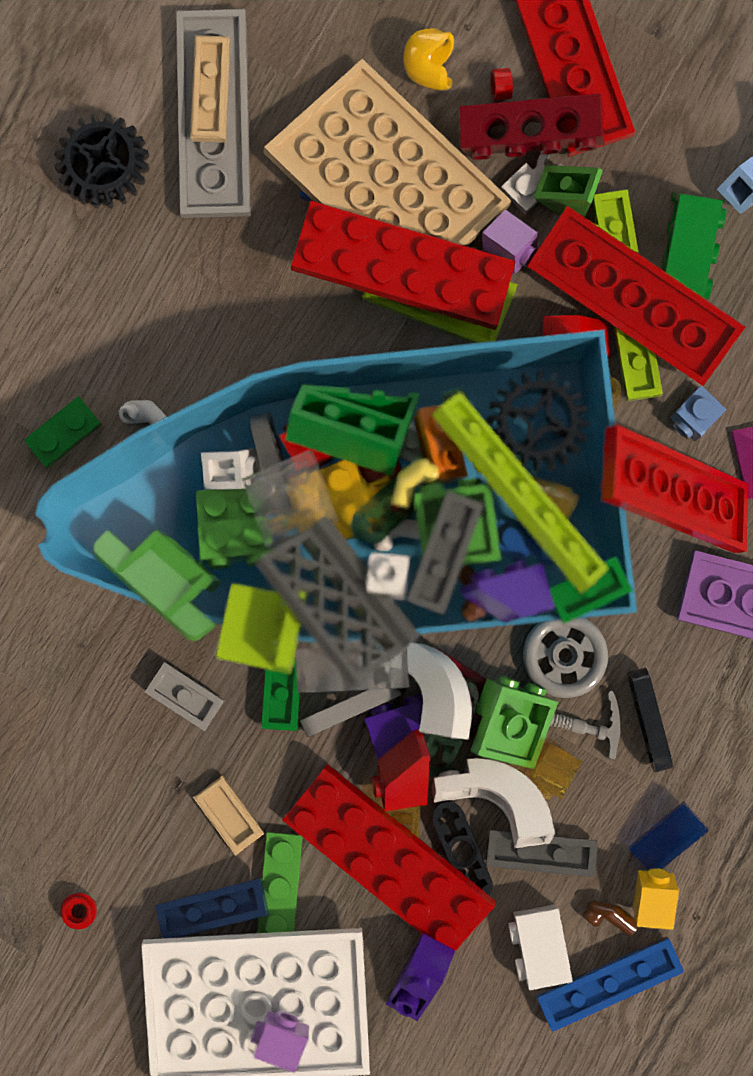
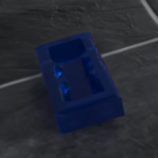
(669, 837)

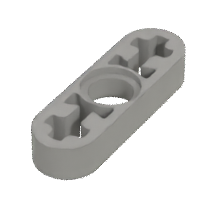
(347, 709)

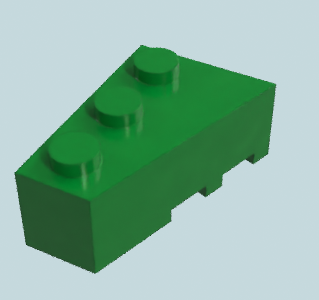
(692, 240)
(352, 425)

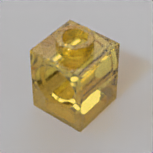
(554, 771)

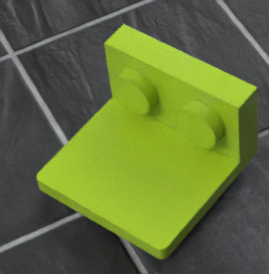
(259, 629)

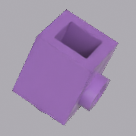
(511, 240)
(280, 1040)

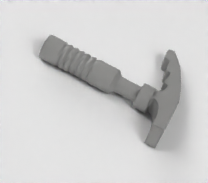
(580, 726)

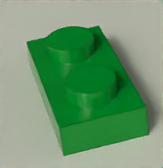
(62, 432)
(572, 604)
(281, 700)

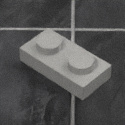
(184, 696)

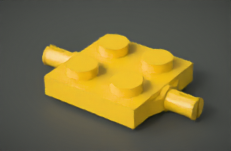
(349, 493)

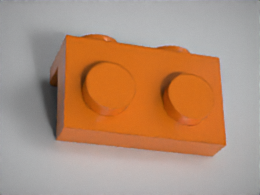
(439, 447)

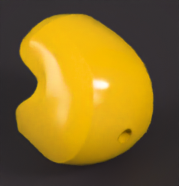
(424, 56)

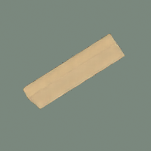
(210, 89)

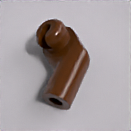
(469, 610)
(612, 913)

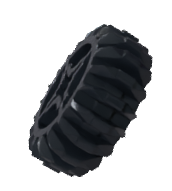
(92, 186)
(554, 426)

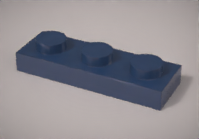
(212, 909)

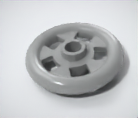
(586, 677)

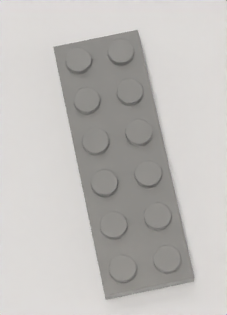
(213, 173)

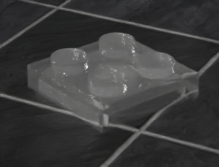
(288, 498)

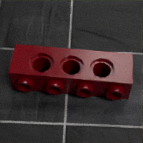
(479, 119)

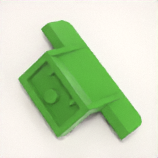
(162, 577)

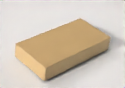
(229, 815)

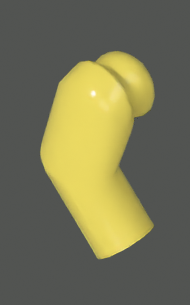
(411, 477)

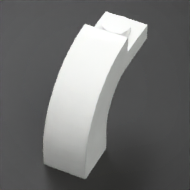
(443, 690)
(506, 788)

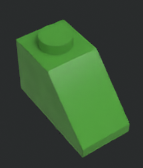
(567, 187)

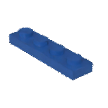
(610, 984)

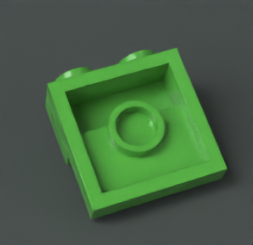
(228, 529)
(484, 542)
(513, 721)

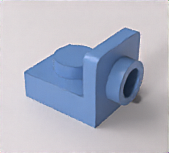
(697, 414)

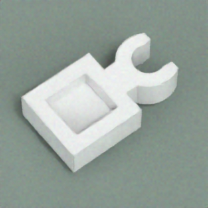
(523, 184)

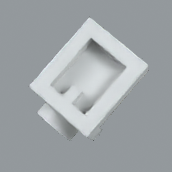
(228, 468)
(388, 575)

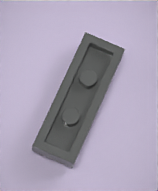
(445, 552)
(560, 856)

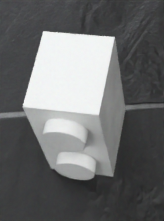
(541, 947)

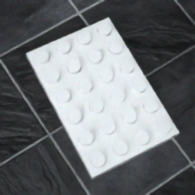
(214, 989)

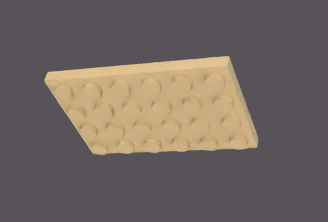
(385, 161)

